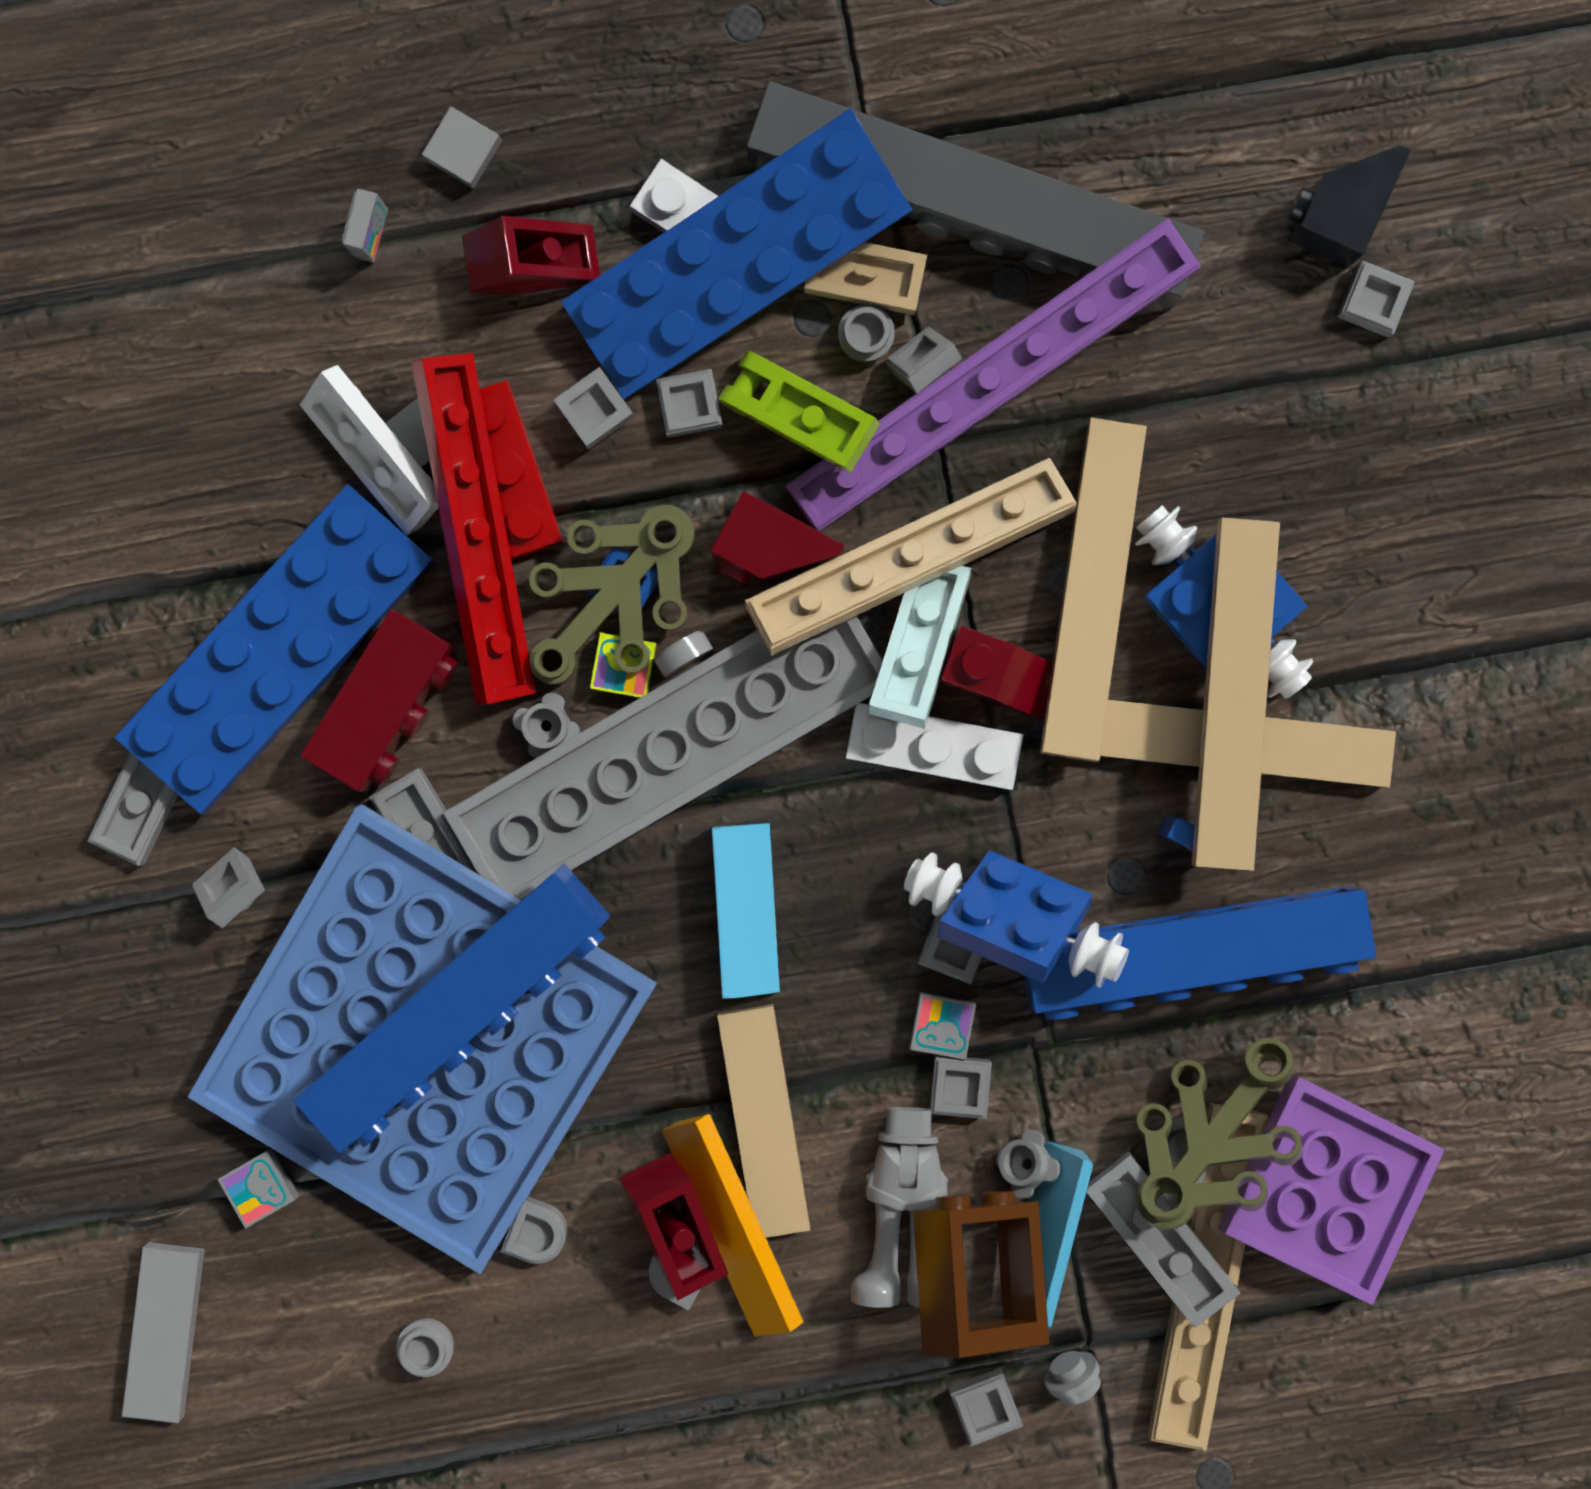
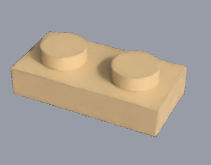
(873, 277)

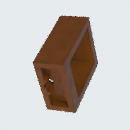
(943, 1280)

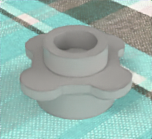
(531, 719)
(1011, 1164)

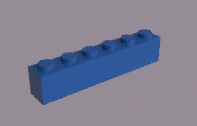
(1218, 950)
(452, 1009)

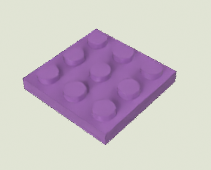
(1344, 1199)

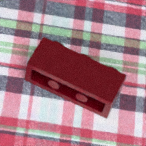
(382, 703)

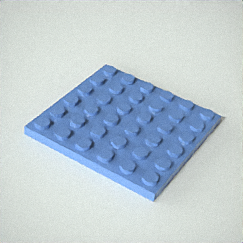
(356, 949)

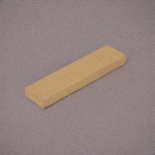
(764, 1119)

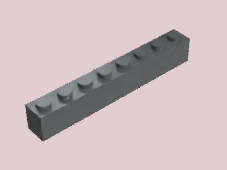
(976, 194)

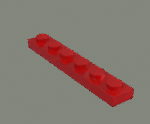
(473, 527)

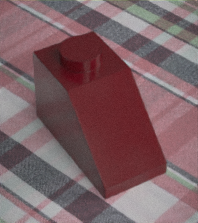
(529, 256)
(769, 543)
(997, 672)
(674, 1225)

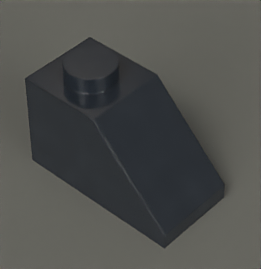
(1345, 206)

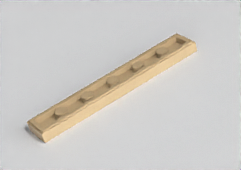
(910, 556)
(1093, 590)
(1235, 694)
(1289, 746)
(1192, 1355)

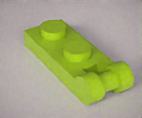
(800, 412)

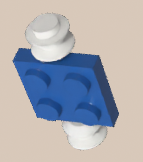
(1186, 598)
(1016, 917)

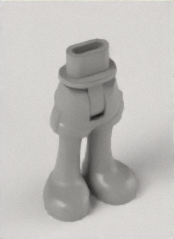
(902, 1179)

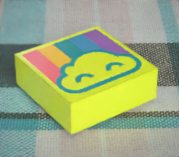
(611, 678)

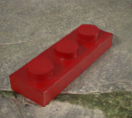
(522, 492)

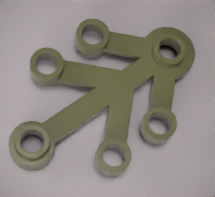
(618, 587)
(1213, 1142)

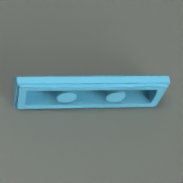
(745, 910)
(1059, 1215)

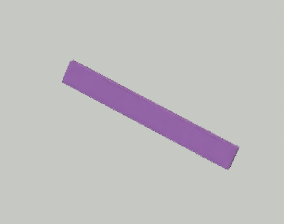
(999, 372)

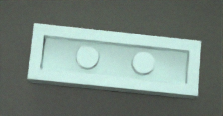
(919, 649)

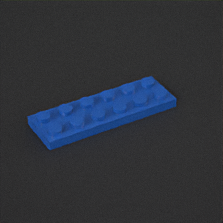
(737, 254)
(275, 650)

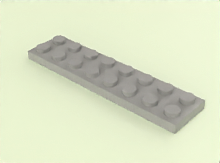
(660, 753)

